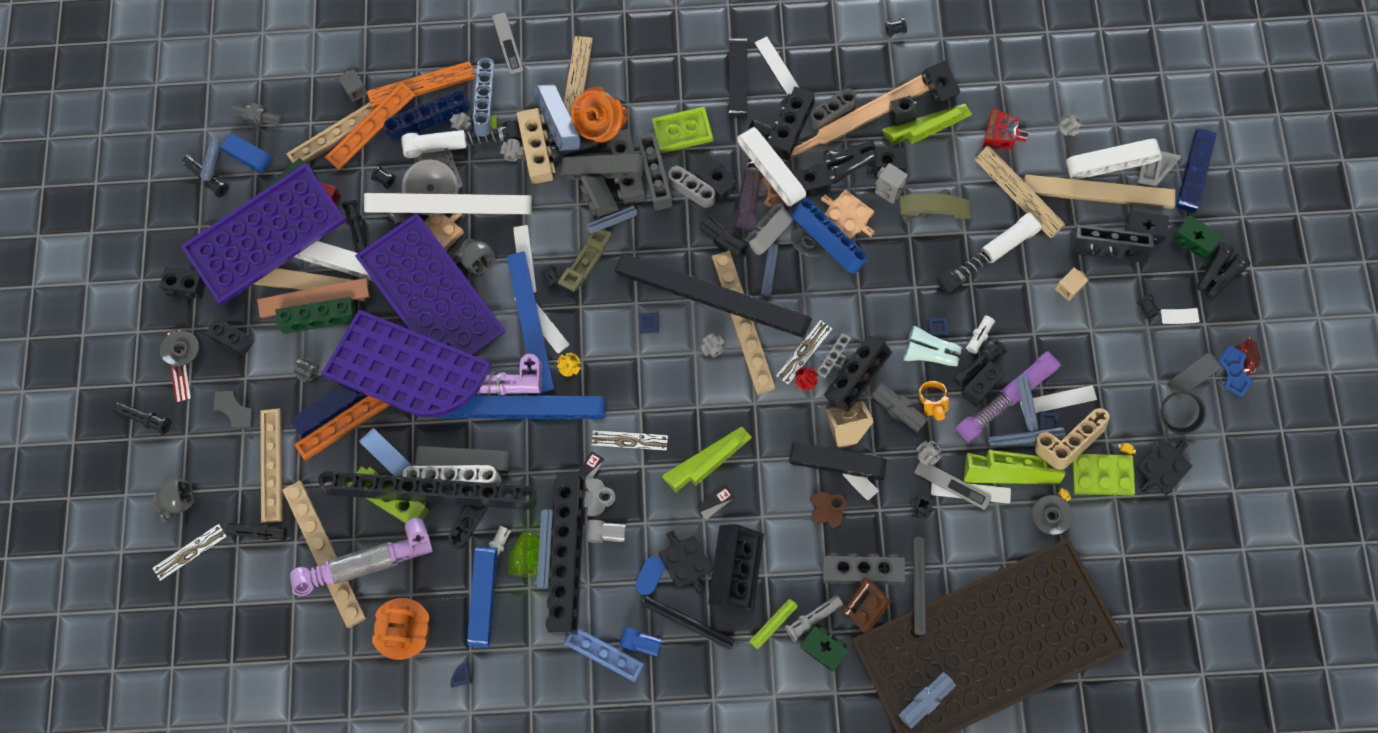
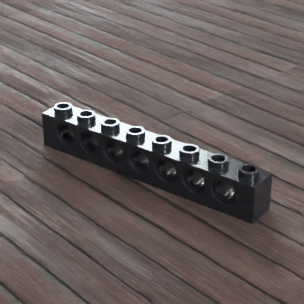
(572, 561)

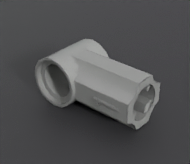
(600, 531)

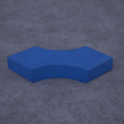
(1237, 380)

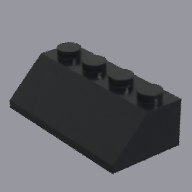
(736, 568)

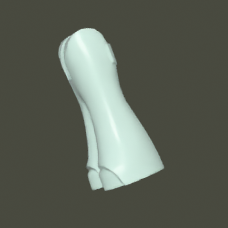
(917, 352)

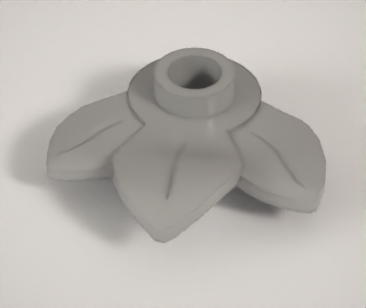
(594, 495)

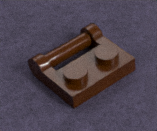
(871, 608)

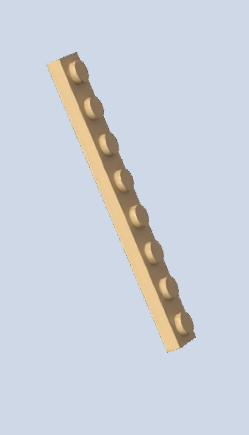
(744, 328)
(322, 551)

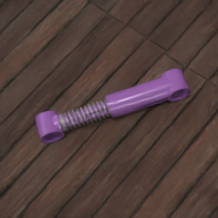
(1041, 369)

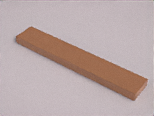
(355, 289)

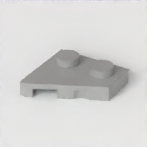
(1153, 173)

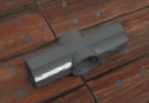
(899, 408)

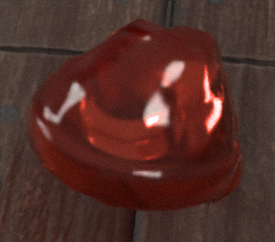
(1252, 358)

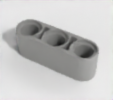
(689, 179)
(769, 229)

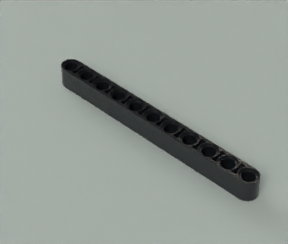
(713, 295)
(420, 484)

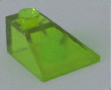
(524, 556)

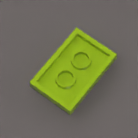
(682, 130)
(1103, 474)

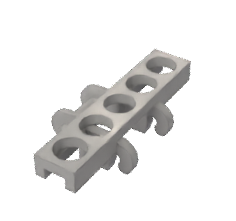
(827, 364)

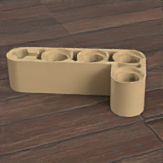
(1076, 436)

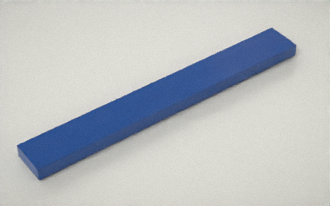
(529, 316)

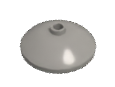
(426, 173)

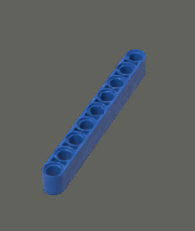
(531, 408)

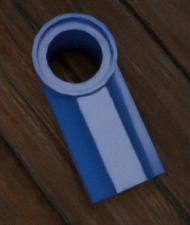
(636, 641)

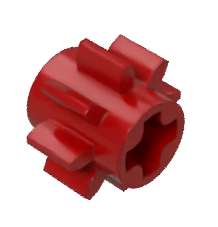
(806, 378)

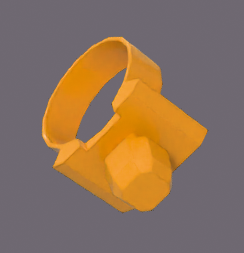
(937, 408)

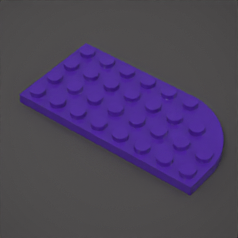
(404, 368)

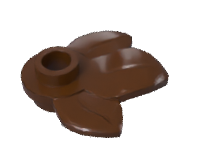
(826, 511)

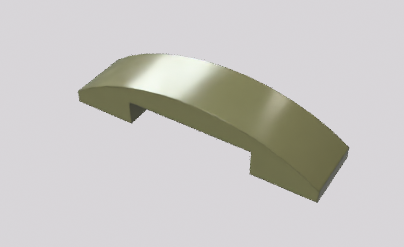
(934, 204)
(586, 260)

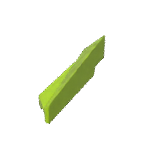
(926, 125)
(706, 461)
(1010, 468)

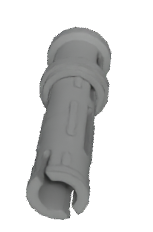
(805, 623)

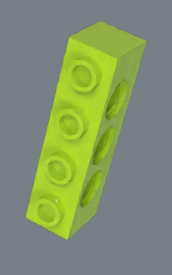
(394, 507)

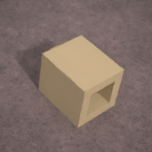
(1071, 284)

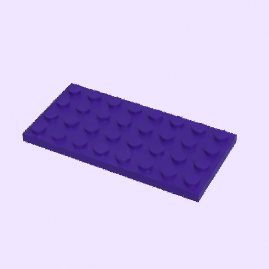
(263, 234)
(429, 288)

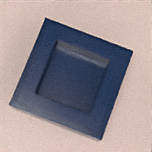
(649, 323)
(938, 327)

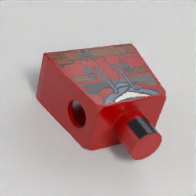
(1003, 131)

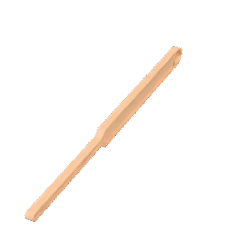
(861, 116)

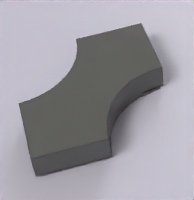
(227, 403)

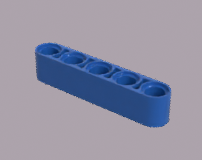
(829, 235)
(482, 597)

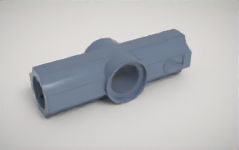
(927, 700)

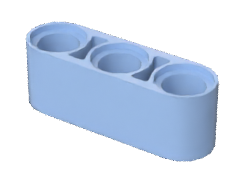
(384, 452)

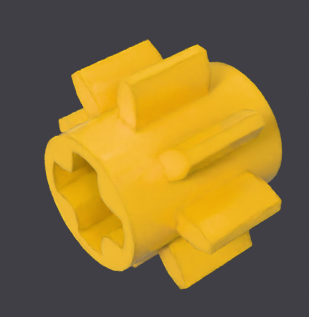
(569, 364)

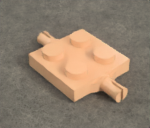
(849, 214)
(444, 228)

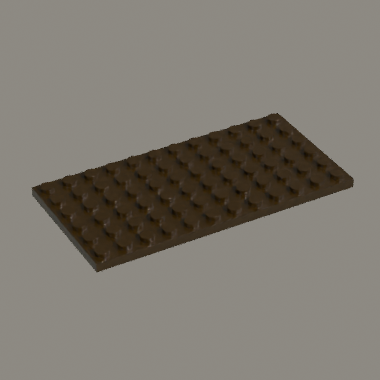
(994, 641)

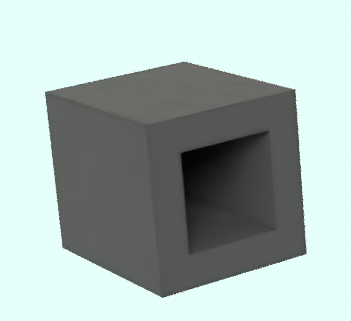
(353, 85)

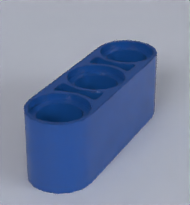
(246, 153)

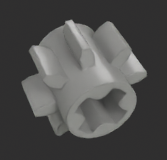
(461, 122)
(1070, 124)
(512, 150)
(712, 345)
(928, 452)

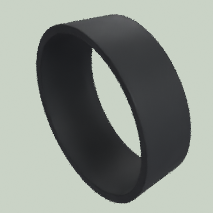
(1196, 425)

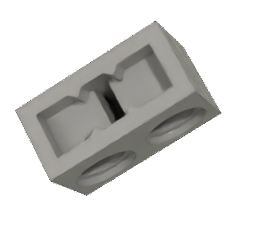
(890, 183)

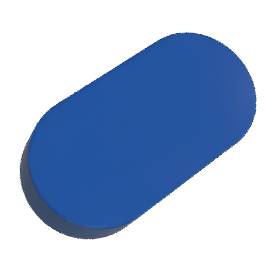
(649, 576)

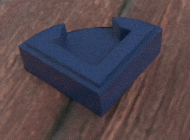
(1047, 420)
(461, 676)

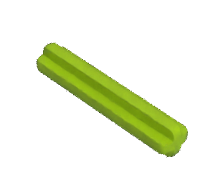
(773, 624)

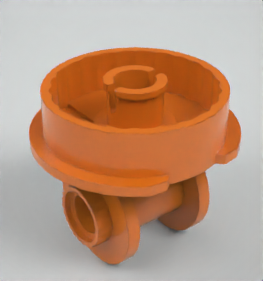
(598, 115)
(401, 628)

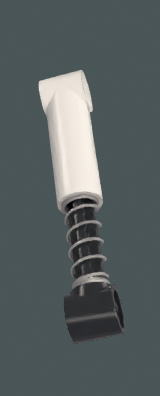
(416, 144)
(1024, 228)

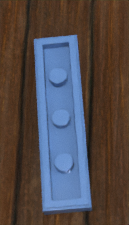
(605, 654)

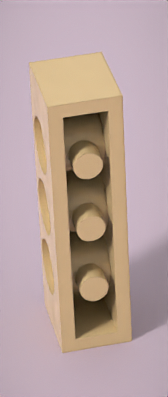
(529, 120)

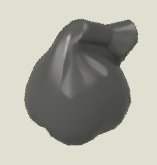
(475, 256)
(173, 497)

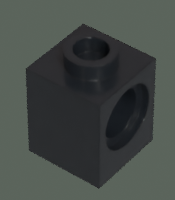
(903, 110)

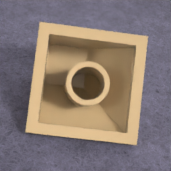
(849, 426)

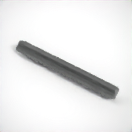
(919, 586)

